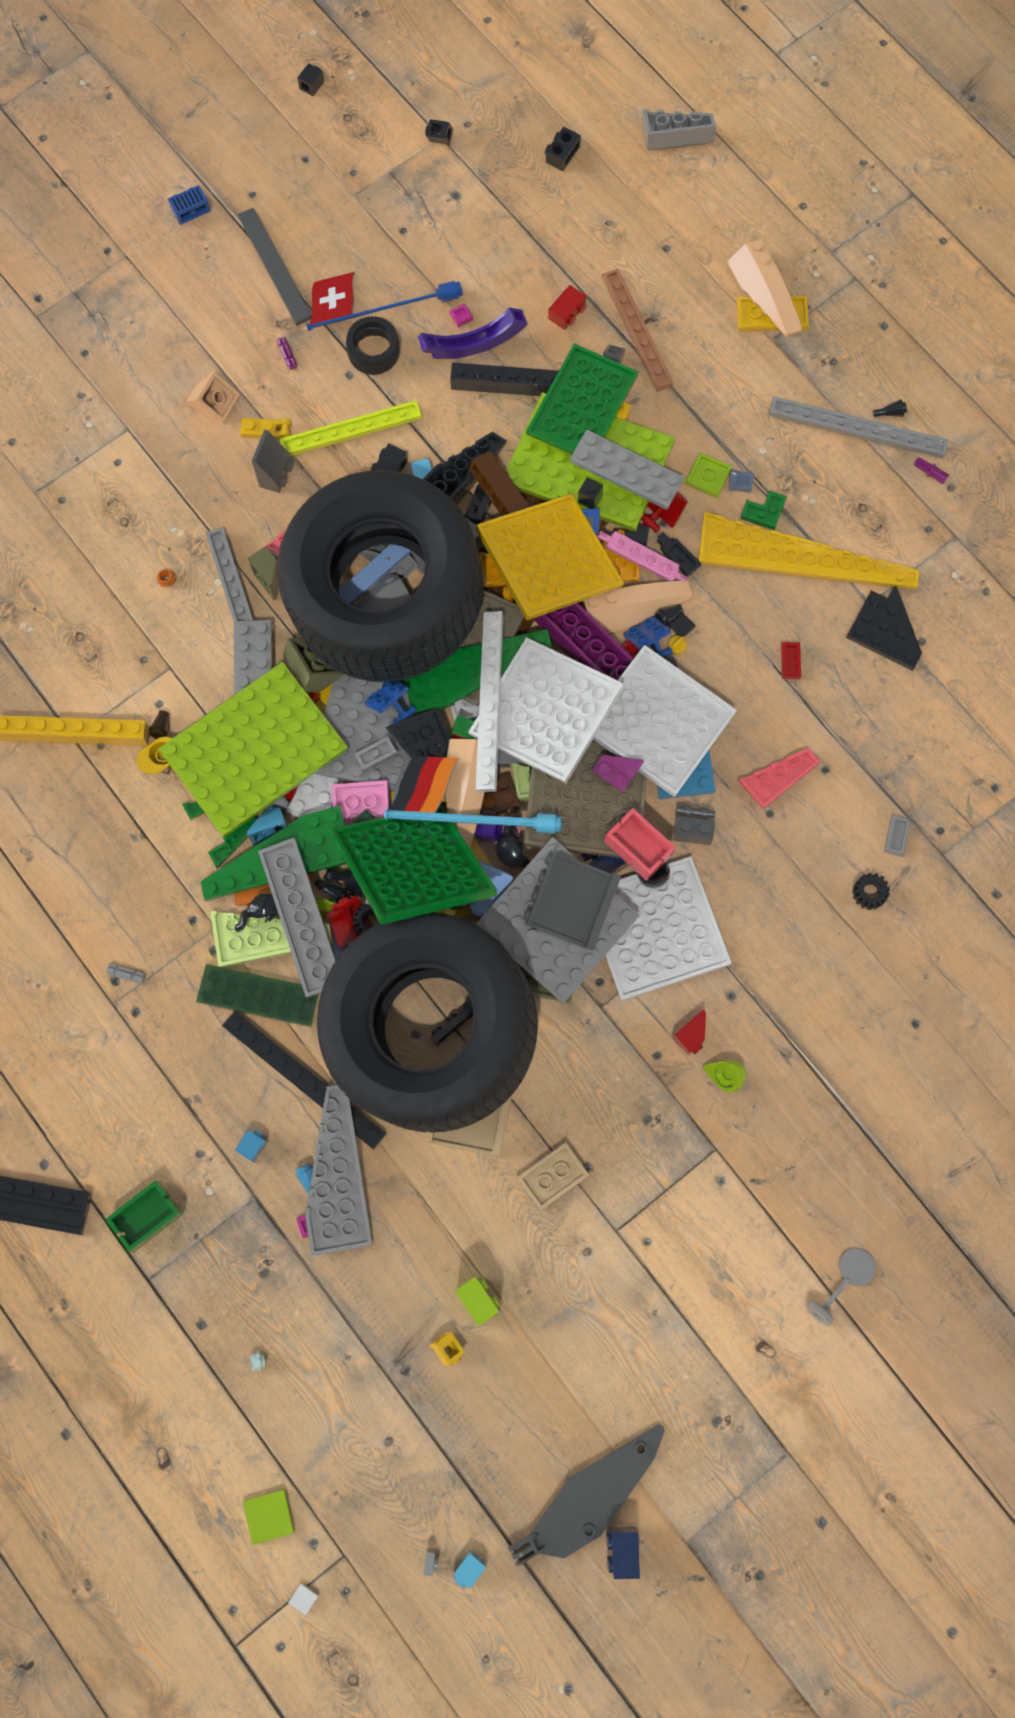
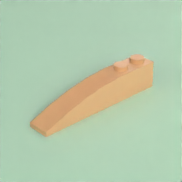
(762, 281)
(632, 605)
(461, 790)

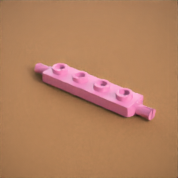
(642, 556)

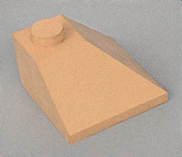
(213, 397)

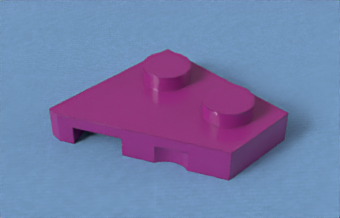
(617, 770)

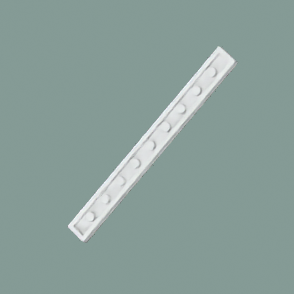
(489, 702)

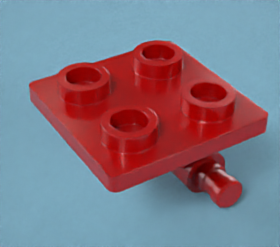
(669, 516)
(342, 920)

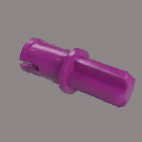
(931, 470)

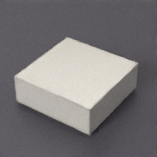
(303, 1598)

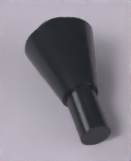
(895, 409)
(333, 891)

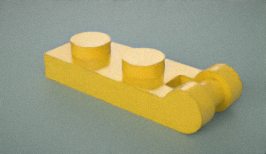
(255, 427)

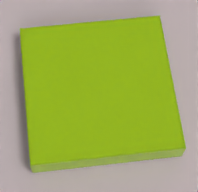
(708, 475)
(268, 1516)

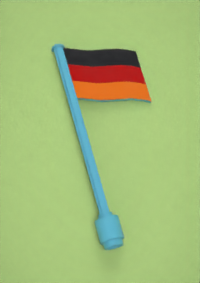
(425, 787)

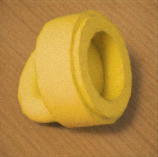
(678, 645)

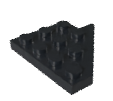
(886, 629)

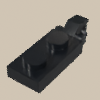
(679, 554)

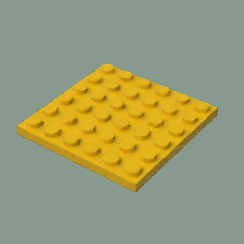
(549, 556)

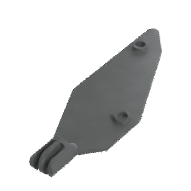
(589, 1501)

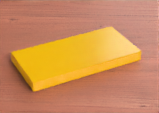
(753, 319)

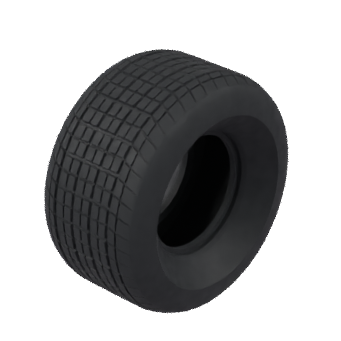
(371, 512)
(369, 980)

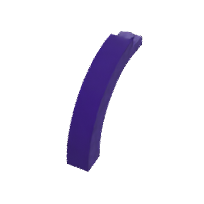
(475, 341)

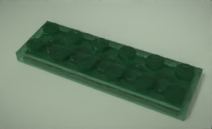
(256, 995)

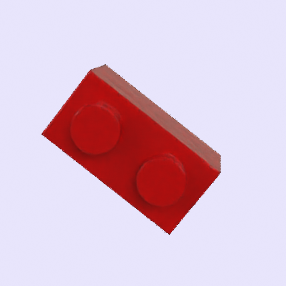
(567, 307)

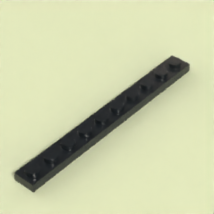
(296, 1074)

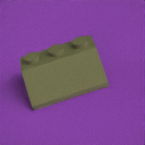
(307, 668)

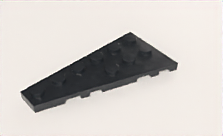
(422, 735)

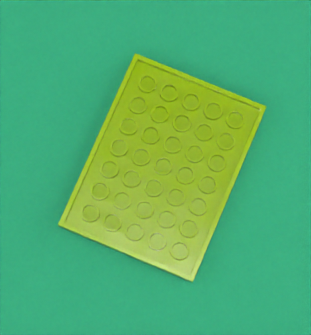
(548, 474)
(253, 749)

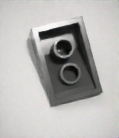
(271, 463)

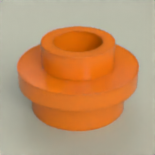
(166, 573)

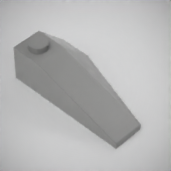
(384, 595)

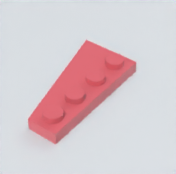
(774, 780)

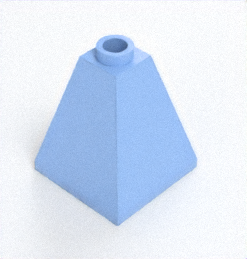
(500, 880)

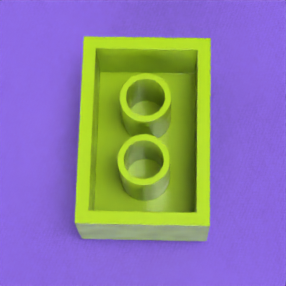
(477, 1301)

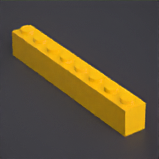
(74, 730)

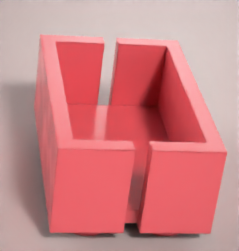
(639, 844)

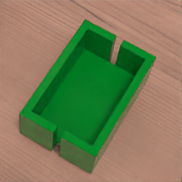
(144, 1216)

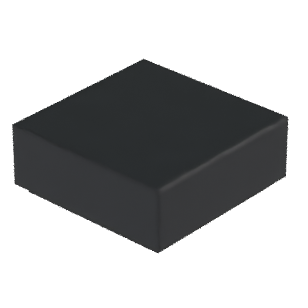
(682, 625)

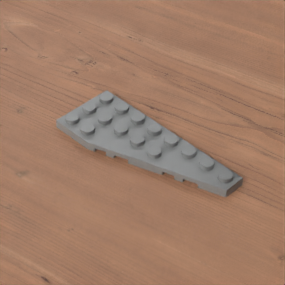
(336, 1196)

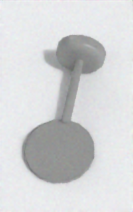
(857, 1269)

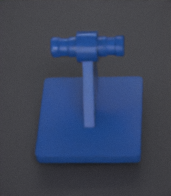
(648, 634)
(387, 697)

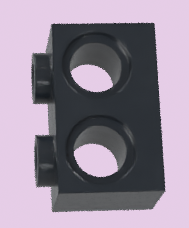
(562, 148)

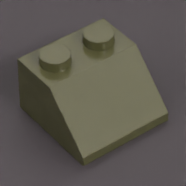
(264, 568)

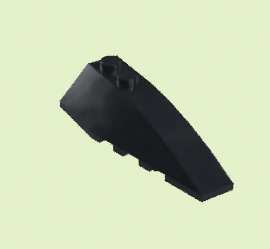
(454, 475)

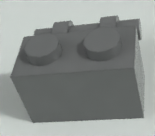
(692, 829)

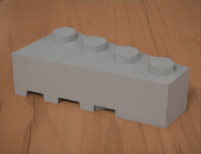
(677, 129)

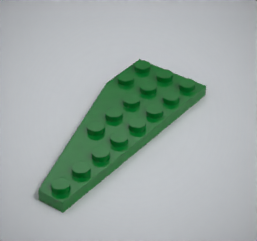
(461, 674)
(314, 842)

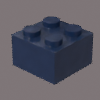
(624, 1553)

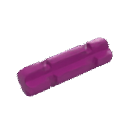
(287, 353)

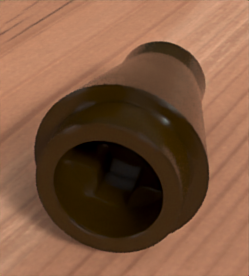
(160, 725)

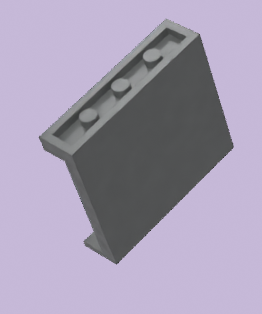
(571, 900)

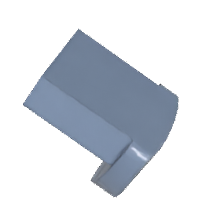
(740, 481)

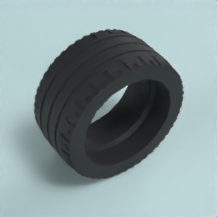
(377, 327)

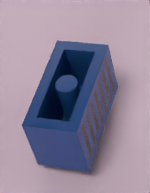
(189, 204)

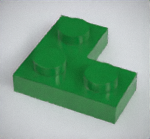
(765, 515)

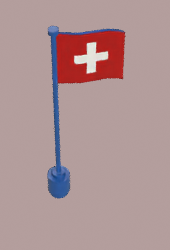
(334, 299)

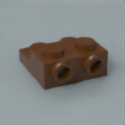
(501, 801)

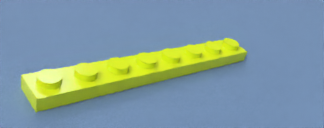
(351, 428)

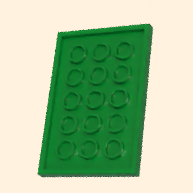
(581, 398)

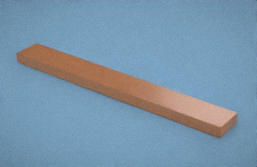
(637, 330)

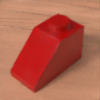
(692, 1034)

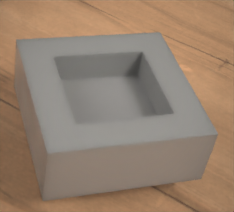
(431, 1562)

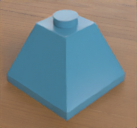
(266, 825)

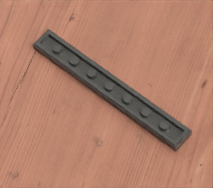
(274, 266)

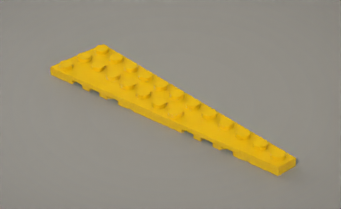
(752, 548)

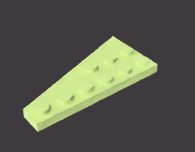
(255, 942)

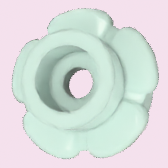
(257, 1361)

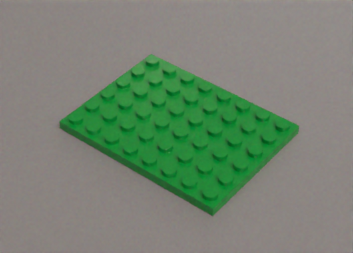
(412, 866)

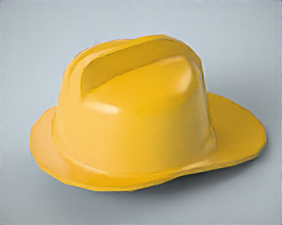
(151, 759)

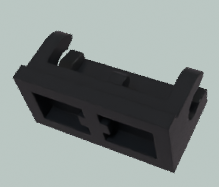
(478, 506)

